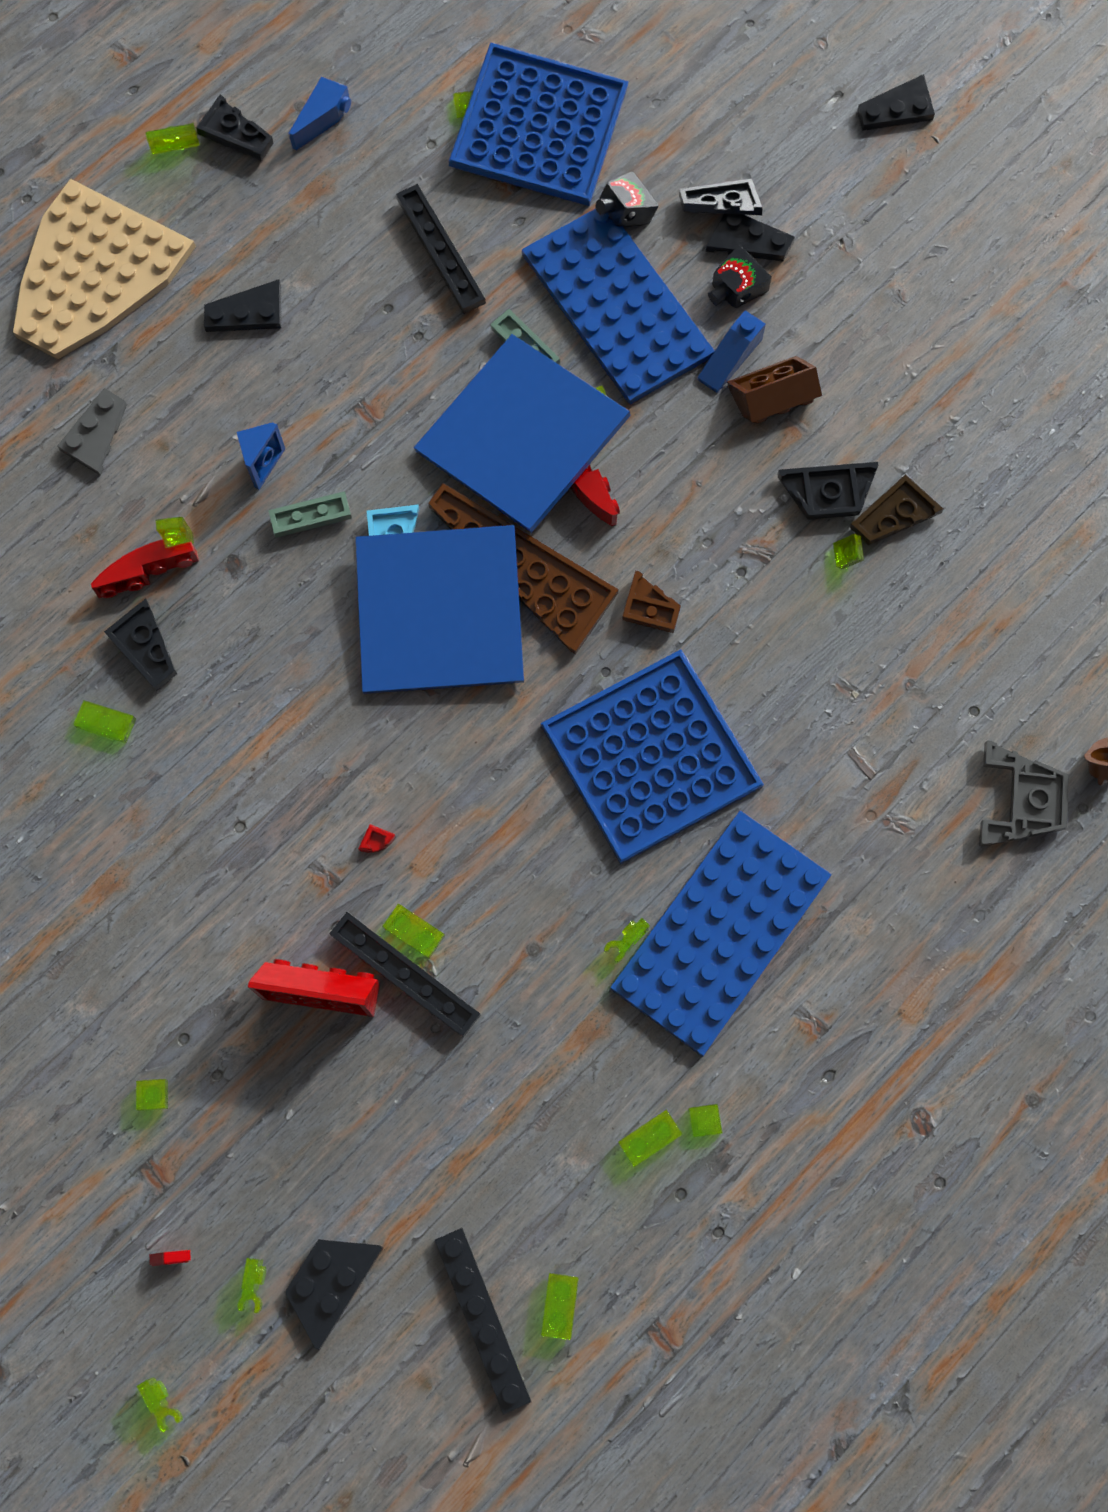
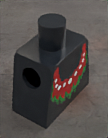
(627, 201)
(739, 279)

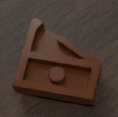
(650, 606)

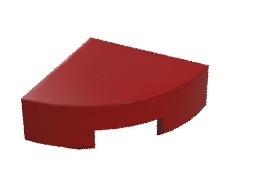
(376, 840)
(172, 1257)

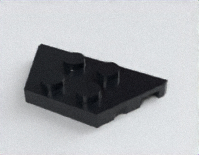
(829, 489)
(328, 1284)

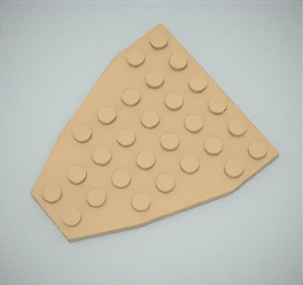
(92, 269)

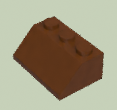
(775, 389)

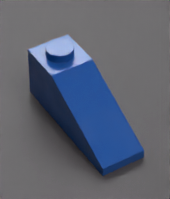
(320, 112)
(732, 351)

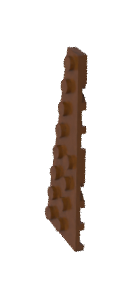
(550, 585)

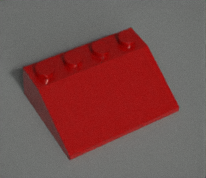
(316, 988)

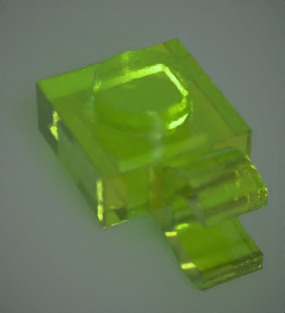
(632, 934)
(253, 1277)
(155, 1396)

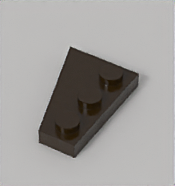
(895, 511)

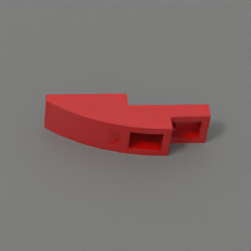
(594, 494)
(132, 569)

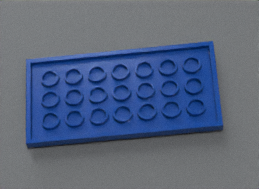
(618, 304)
(720, 933)

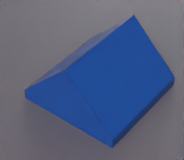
(261, 451)

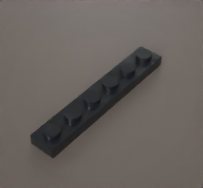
(440, 249)
(405, 974)
(483, 1321)

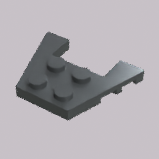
(1037, 798)

